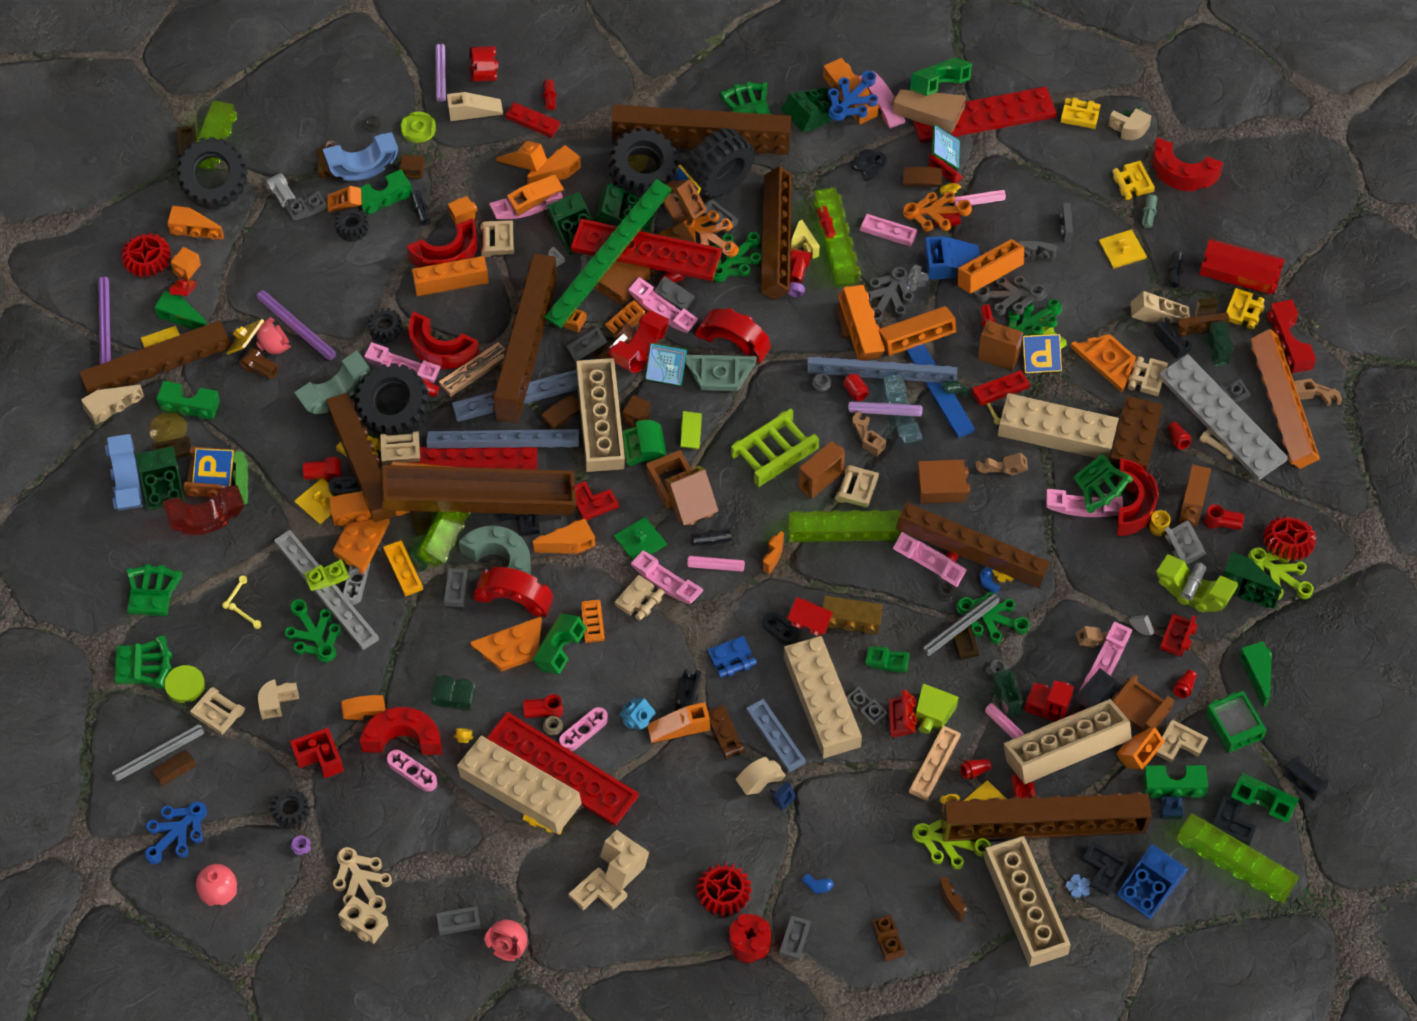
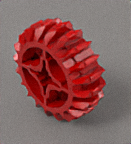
(135, 251)
(1289, 538)
(737, 897)

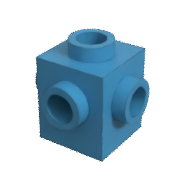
(637, 713)

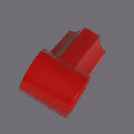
(798, 263)
(325, 470)
(1223, 518)
(541, 707)

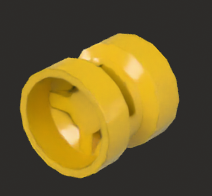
(1159, 521)

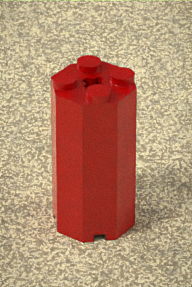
(1241, 266)

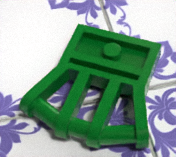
(754, 106)
(1094, 475)
(151, 601)
(130, 663)

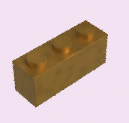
(854, 614)

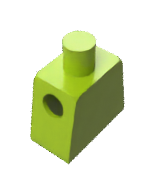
(934, 708)

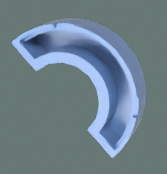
(363, 163)
(124, 472)

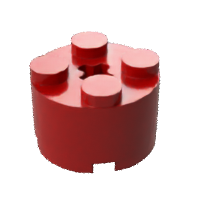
(482, 64)
(750, 927)

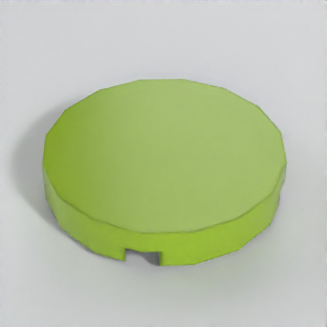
(418, 127)
(184, 684)

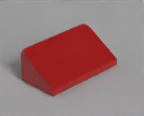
(948, 173)

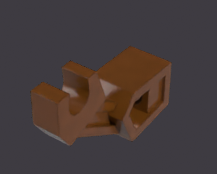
(624, 334)

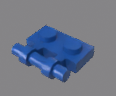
(730, 652)

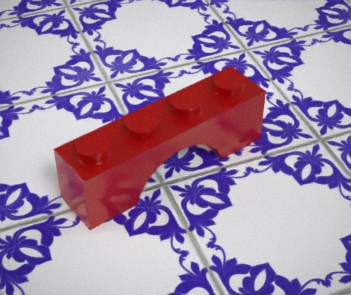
(1298, 354)

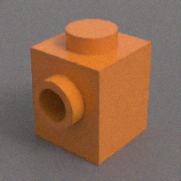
(462, 210)
(185, 263)

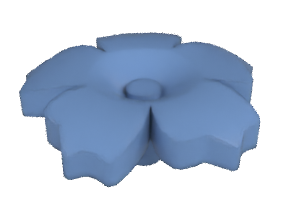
(1078, 886)

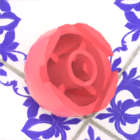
(271, 338)
(216, 885)
(506, 939)

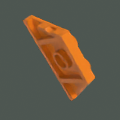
(1107, 358)
(360, 542)
(512, 645)

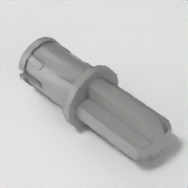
(1193, 581)

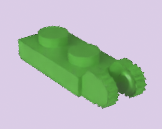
(241, 474)

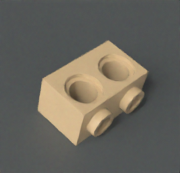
(366, 916)

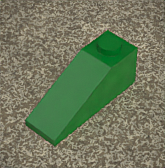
(178, 311)
(1257, 664)

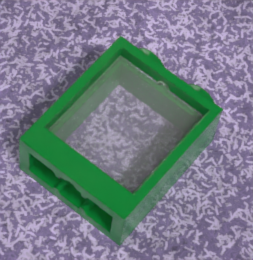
(1235, 721)

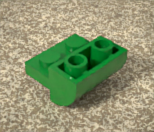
(643, 442)

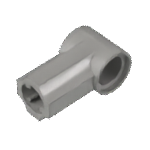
(279, 187)

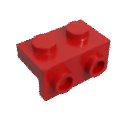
(1178, 634)
(902, 714)

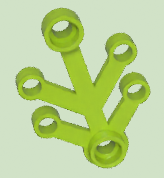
(1279, 571)
(931, 835)

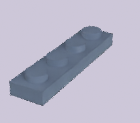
(775, 735)

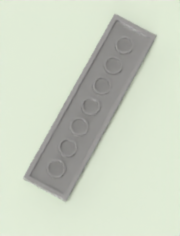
(1223, 417)

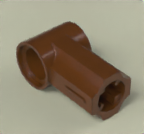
(323, 168)
(254, 361)

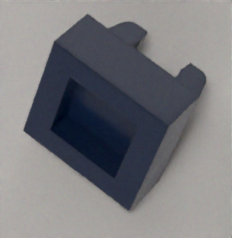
(782, 795)
(1171, 808)

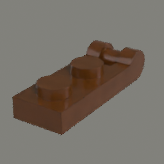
(1199, 323)
(725, 732)

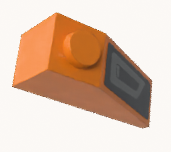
(524, 155)

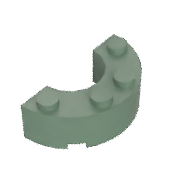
(347, 380)
(498, 541)

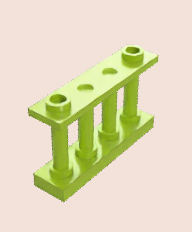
(777, 463)

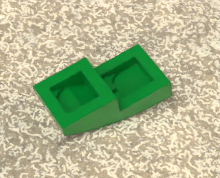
(887, 660)

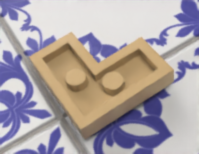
(1178, 737)
(594, 887)

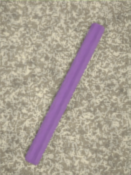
(104, 320)
(296, 325)

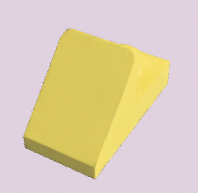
(804, 238)

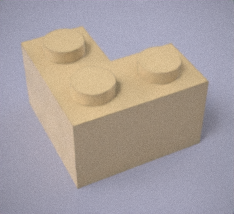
(624, 858)

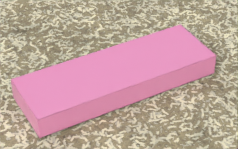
(888, 230)

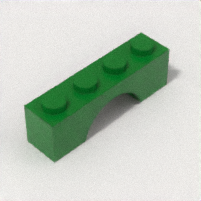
(951, 70)

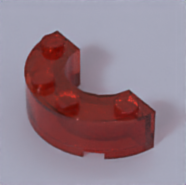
(206, 516)

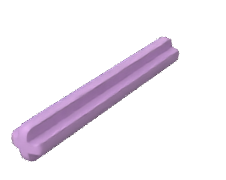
(440, 73)
(885, 408)

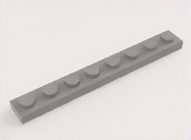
(331, 595)

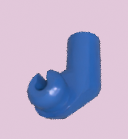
(986, 580)
(818, 886)

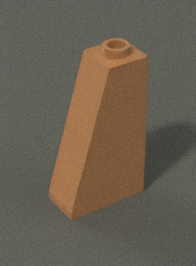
(931, 110)

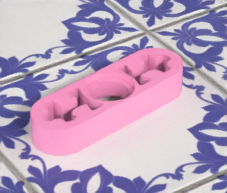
(587, 721)
(416, 778)

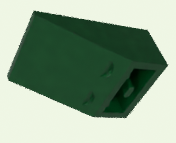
(808, 108)
(614, 206)
(565, 217)
(159, 476)
(1252, 581)

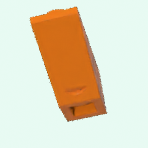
(562, 164)
(534, 194)
(191, 223)
(569, 539)
(680, 723)

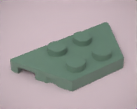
(720, 371)

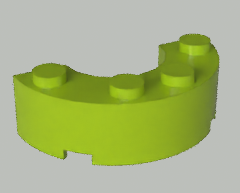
(1209, 597)

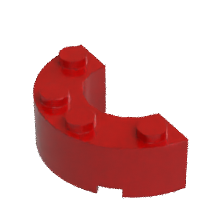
(1180, 174)
(462, 248)
(737, 329)
(442, 353)
(634, 354)
(1145, 491)
(516, 586)
(401, 722)

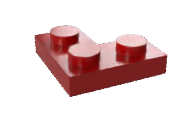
(592, 506)

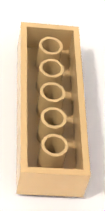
(600, 415)
(1057, 426)
(822, 697)
(1067, 741)
(519, 784)
(1027, 901)

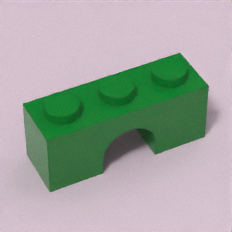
(397, 189)
(202, 405)
(565, 630)
(1159, 784)
(1276, 801)

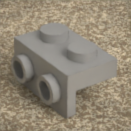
(1185, 542)

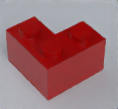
(810, 615)
(1048, 702)
(318, 748)

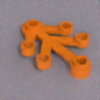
(915, 211)
(707, 232)

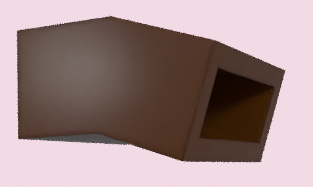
(413, 166)

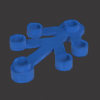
(842, 109)
(176, 829)

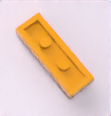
(403, 568)

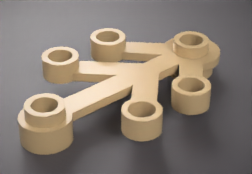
(360, 877)

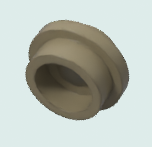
(552, 720)

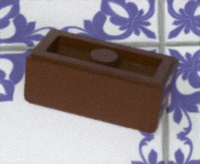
(174, 768)

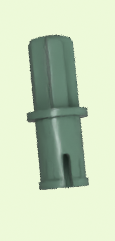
(1149, 211)

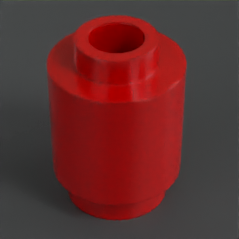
(856, 387)

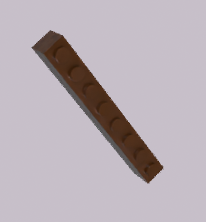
(776, 233)
(156, 358)
(358, 452)
(972, 545)

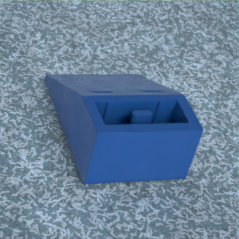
(946, 255)
(1152, 881)

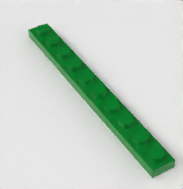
(608, 254)

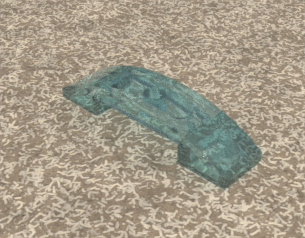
(896, 394)

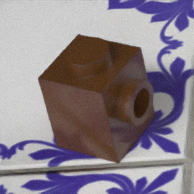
(636, 410)

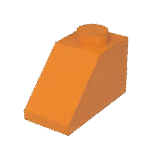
(1140, 749)

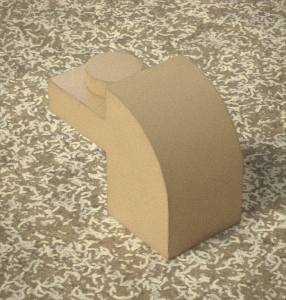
(1130, 127)
(271, 696)
(758, 775)

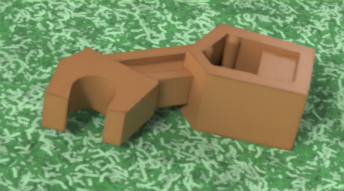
(1316, 389)
(861, 426)
(1010, 465)
(1091, 636)

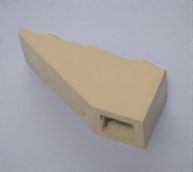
(470, 106)
(1155, 308)
(107, 402)

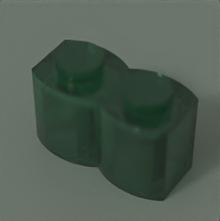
(1220, 343)
(1007, 692)
(453, 693)

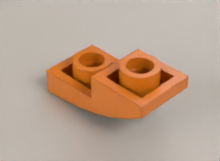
(775, 550)
(357, 707)

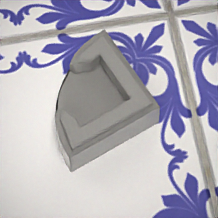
(559, 258)
(1142, 624)

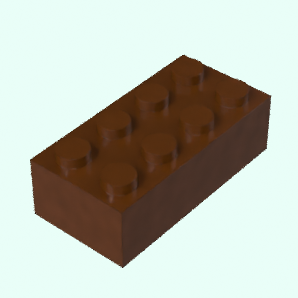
(1136, 432)

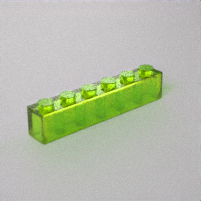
(839, 248)
(843, 526)
(1237, 858)

